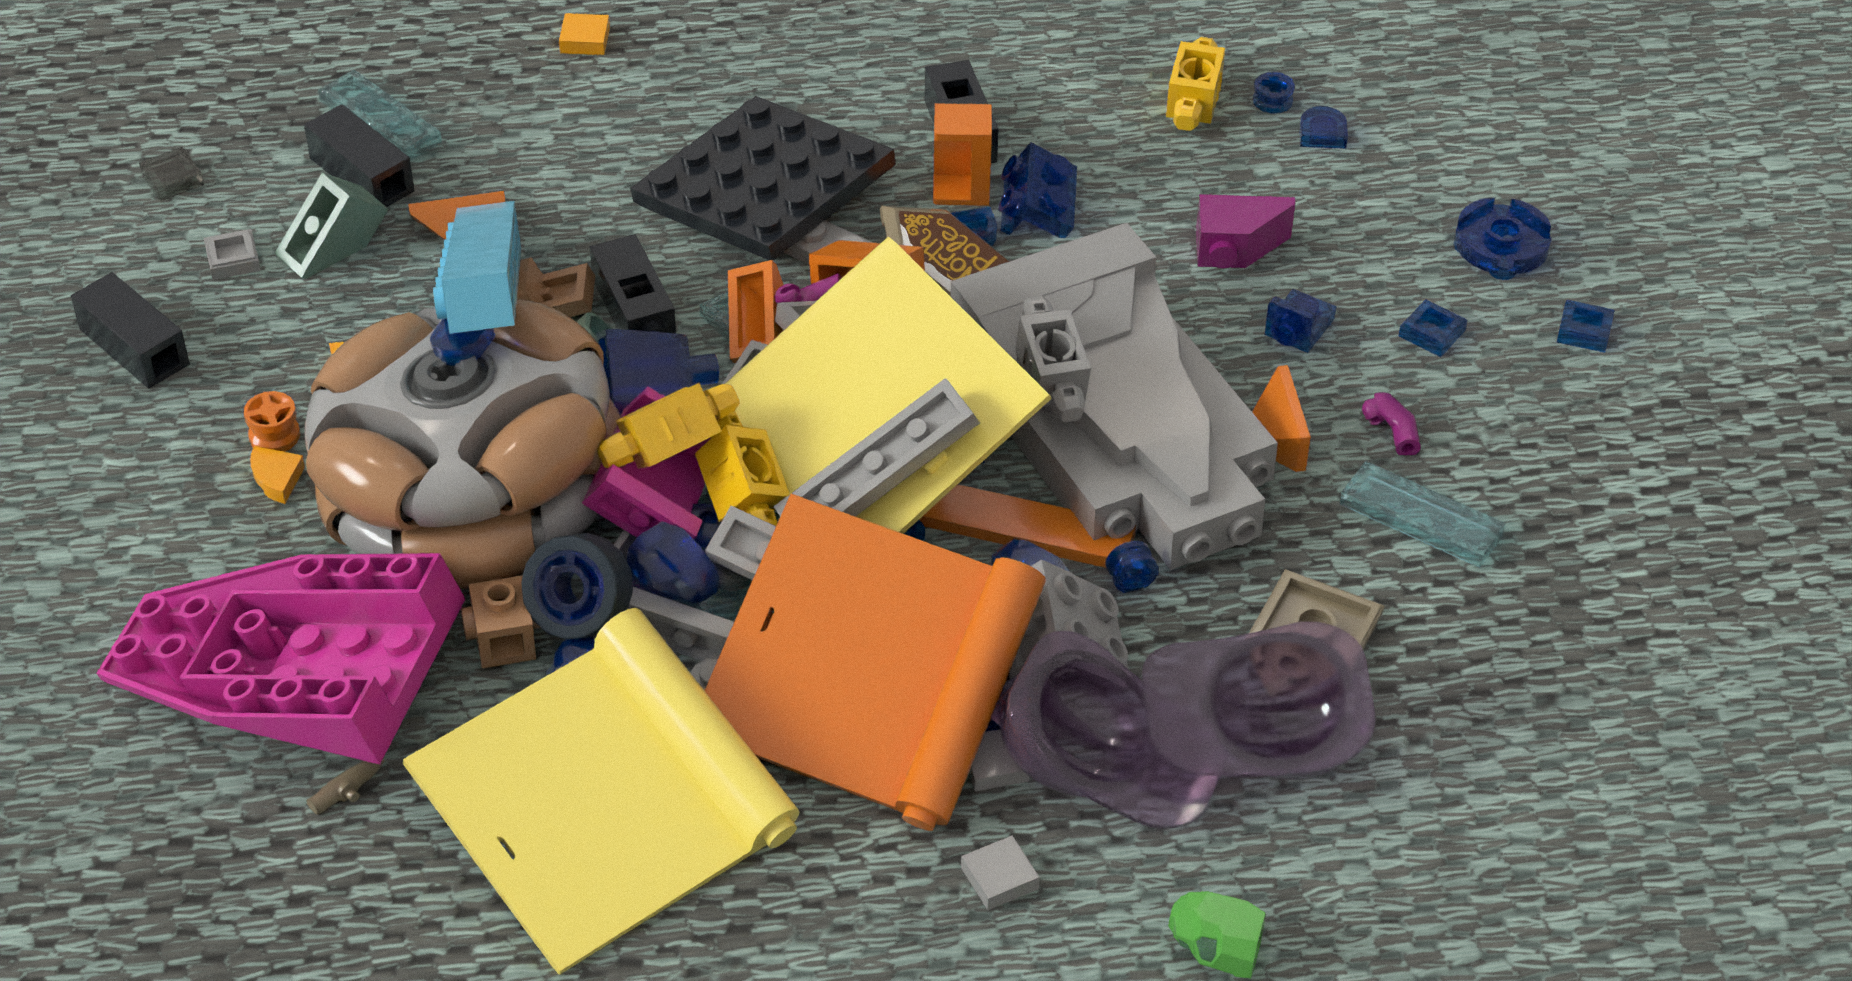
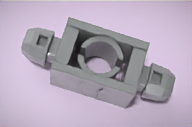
(1054, 332)

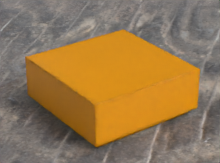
(584, 34)

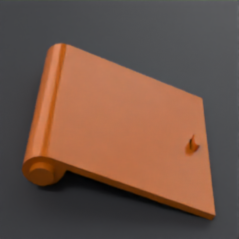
(872, 658)

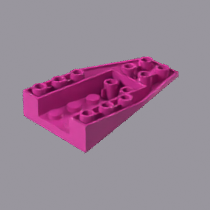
(294, 647)

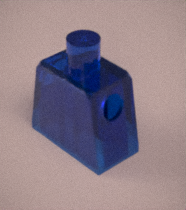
(651, 360)

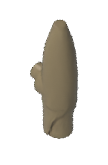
(343, 786)

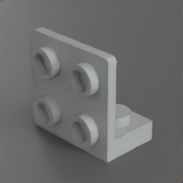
(1072, 606)

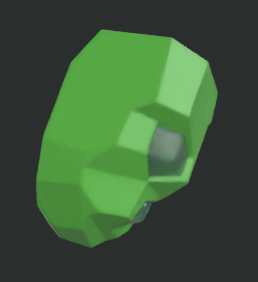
(1219, 931)

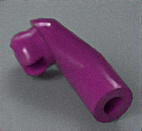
(1402, 422)

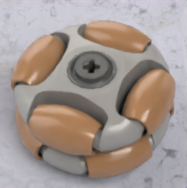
(460, 455)

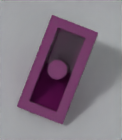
(1241, 229)

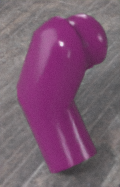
(812, 292)

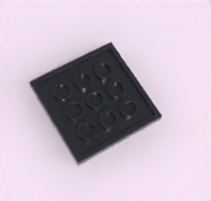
(763, 177)

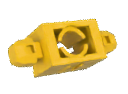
(1195, 83)
(668, 426)
(742, 470)

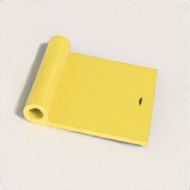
(867, 356)
(606, 790)

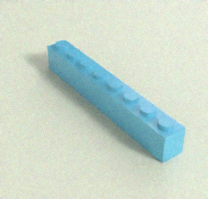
(479, 269)

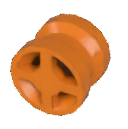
(272, 421)

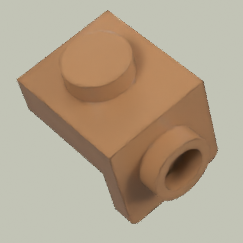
(564, 290)

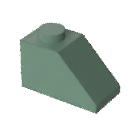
(330, 226)

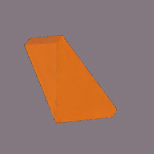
(438, 213)
(752, 305)
(1284, 419)

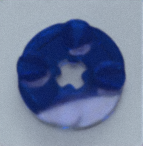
(1497, 255)

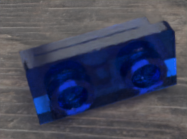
(1040, 191)

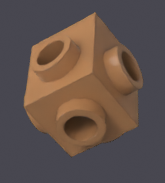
(498, 612)

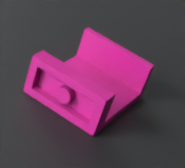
(651, 494)

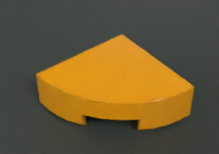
(276, 472)

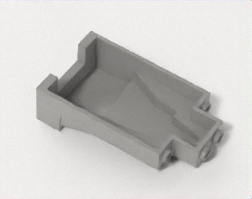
(1159, 424)

